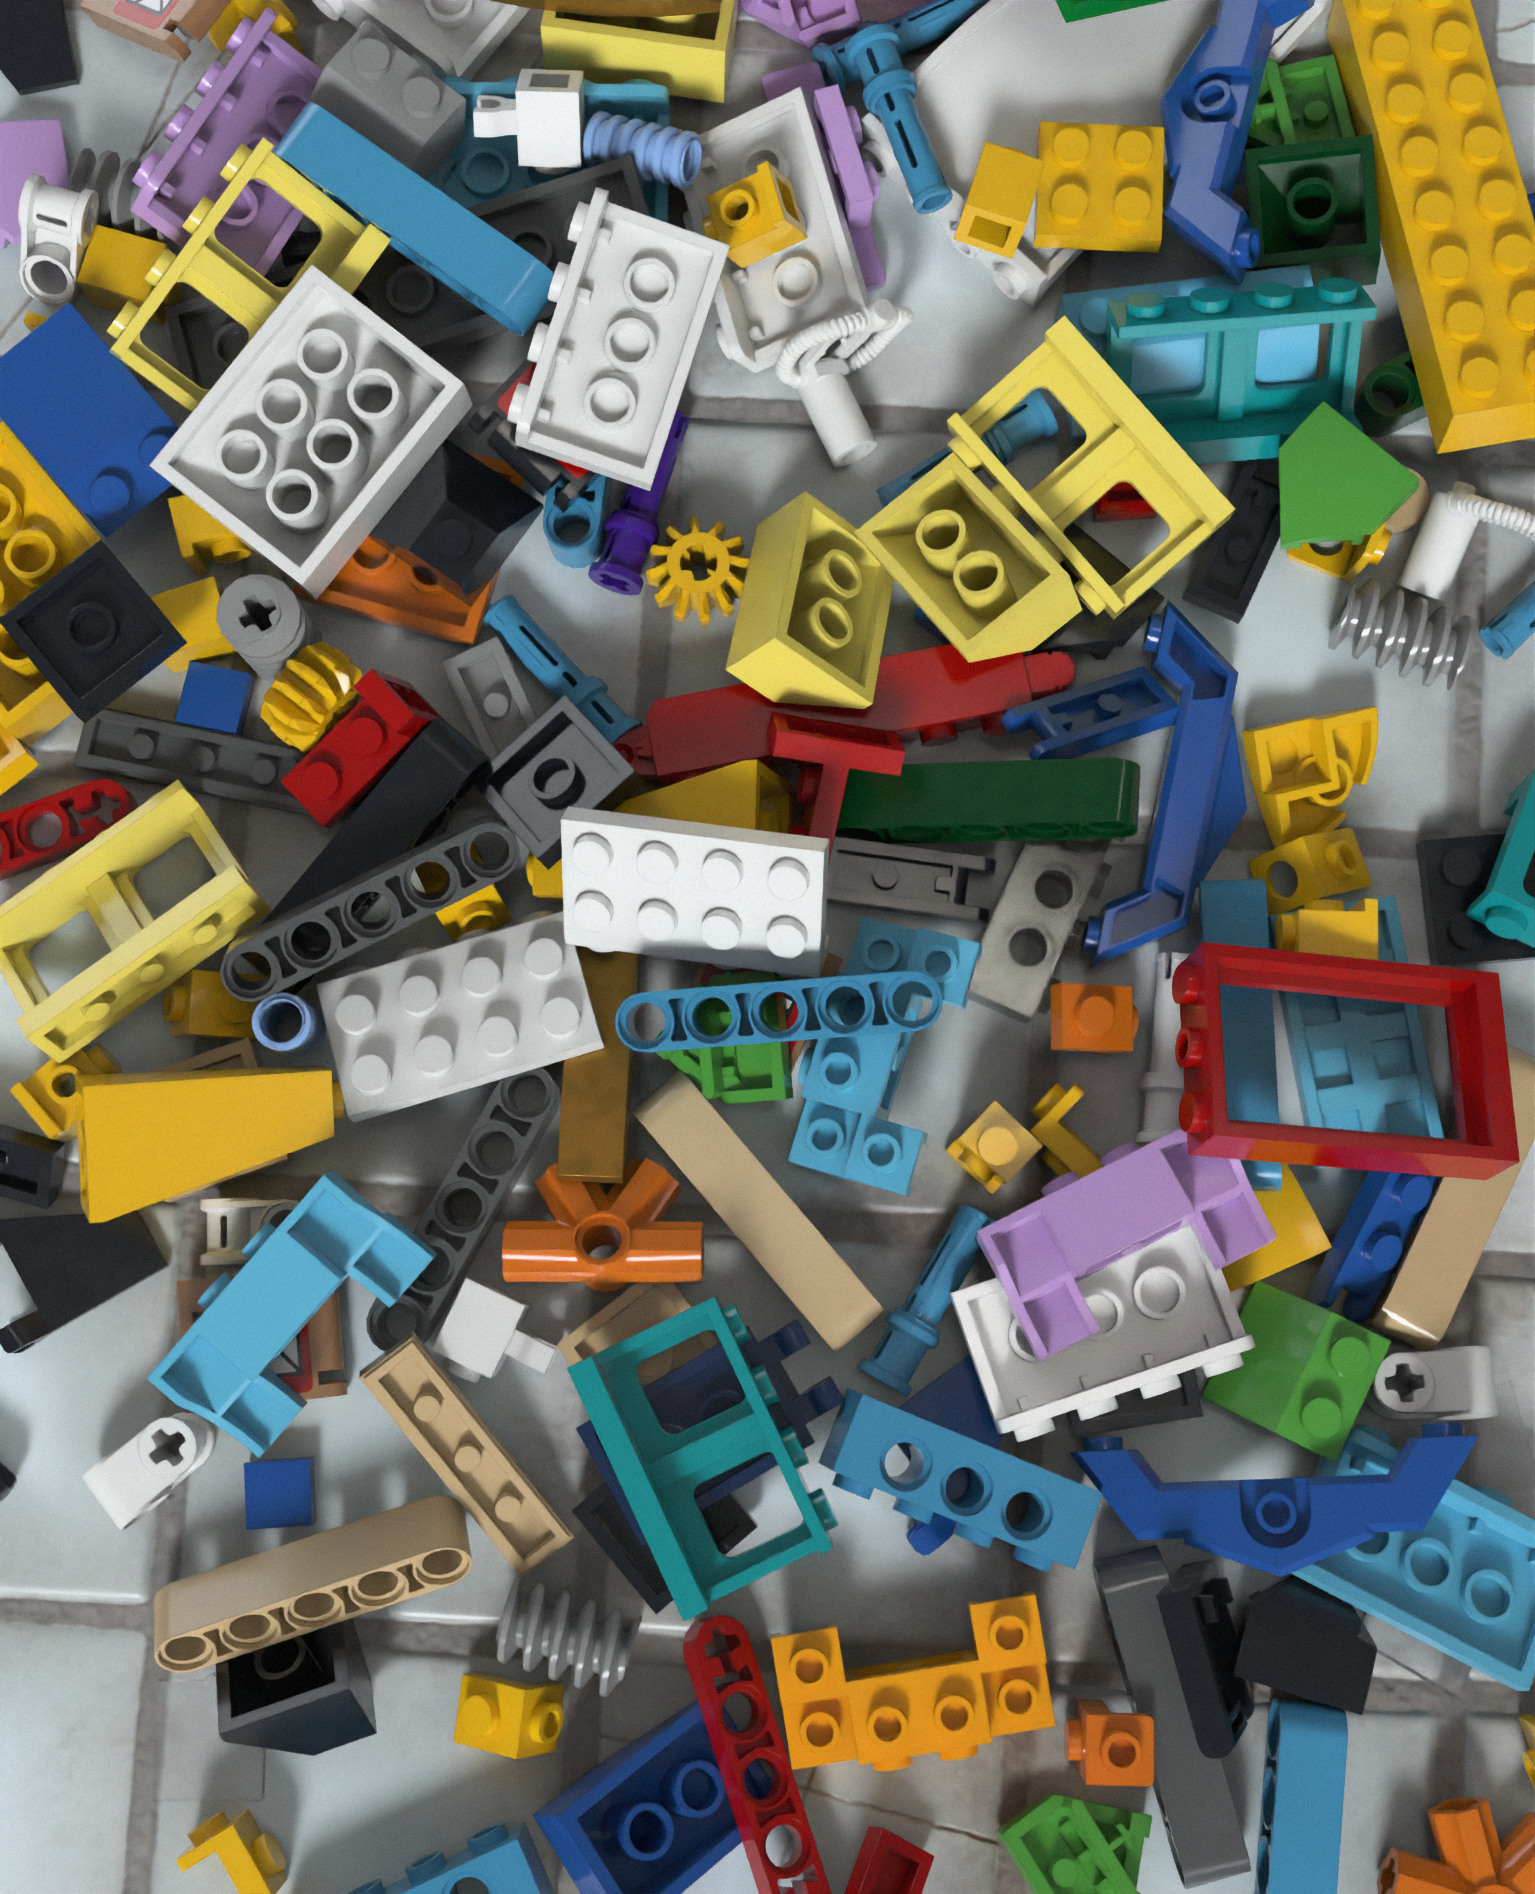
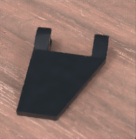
(36, 46)
(73, 1268)

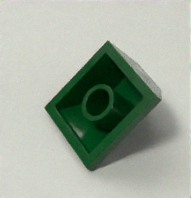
(1316, 207)

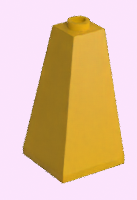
(731, 796)
(182, 1129)

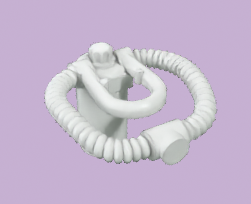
(823, 381)
(1447, 533)

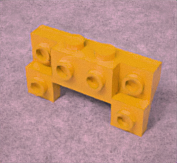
(916, 1703)

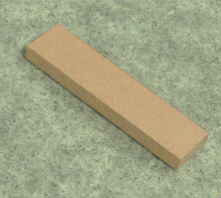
(466, 1454)

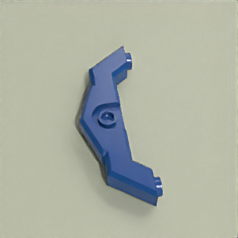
(1208, 125)
(1197, 795)
(1279, 1521)

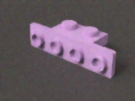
(840, 133)

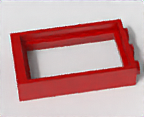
(1476, 1053)

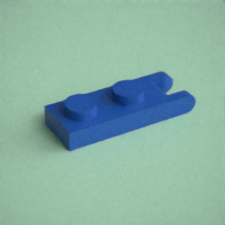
(1094, 715)
(1371, 1241)

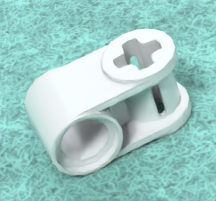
(54, 231)
(235, 1222)
(1442, 1382)
(145, 1470)

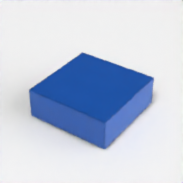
(215, 698)
(279, 1493)

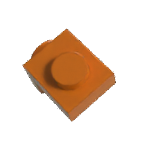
(1093, 1018)
(1110, 1745)

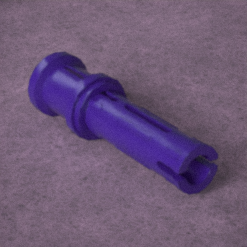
(633, 525)

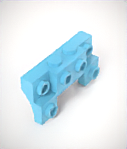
(856, 1077)
(252, 1318)

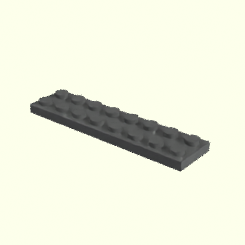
(409, 296)

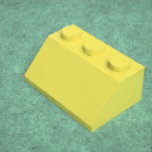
(679, 52)
(970, 564)
(811, 610)

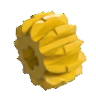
(676, 577)
(311, 695)

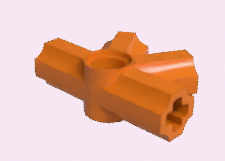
(589, 1219)
(1468, 1855)

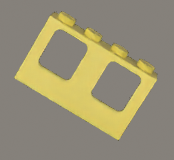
(343, 255)
(1120, 446)
(144, 950)

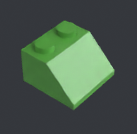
(1302, 1374)

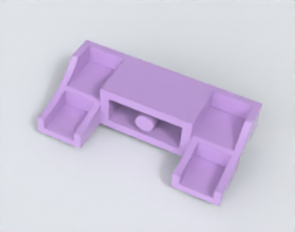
(1109, 1216)

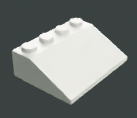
(313, 431)

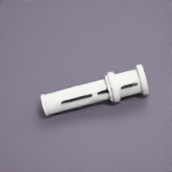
(1165, 1081)

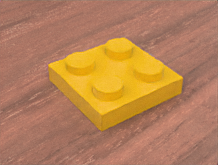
(1099, 187)

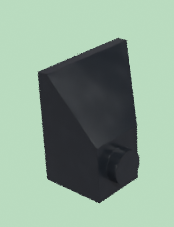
(457, 522)
(298, 1693)

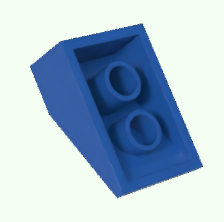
(85, 418)
(649, 1812)

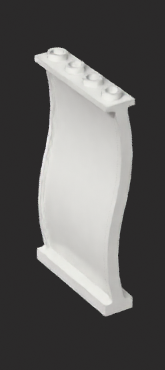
(1029, 66)

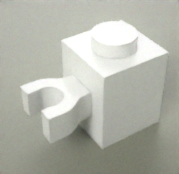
(544, 116)
(487, 1329)

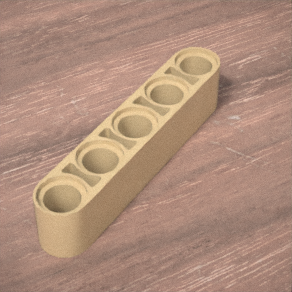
(758, 1211)
(1453, 1234)
(311, 1584)

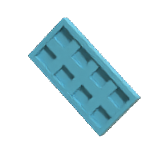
(1361, 1058)

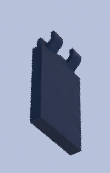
(711, 1386)

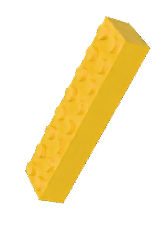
(1447, 210)

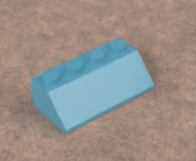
(1177, 361)

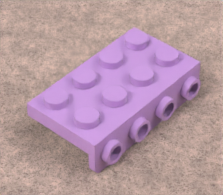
(241, 103)

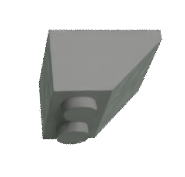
(392, 101)

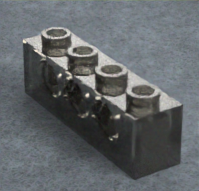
(997, 978)

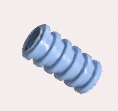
(656, 150)
(267, 1017)

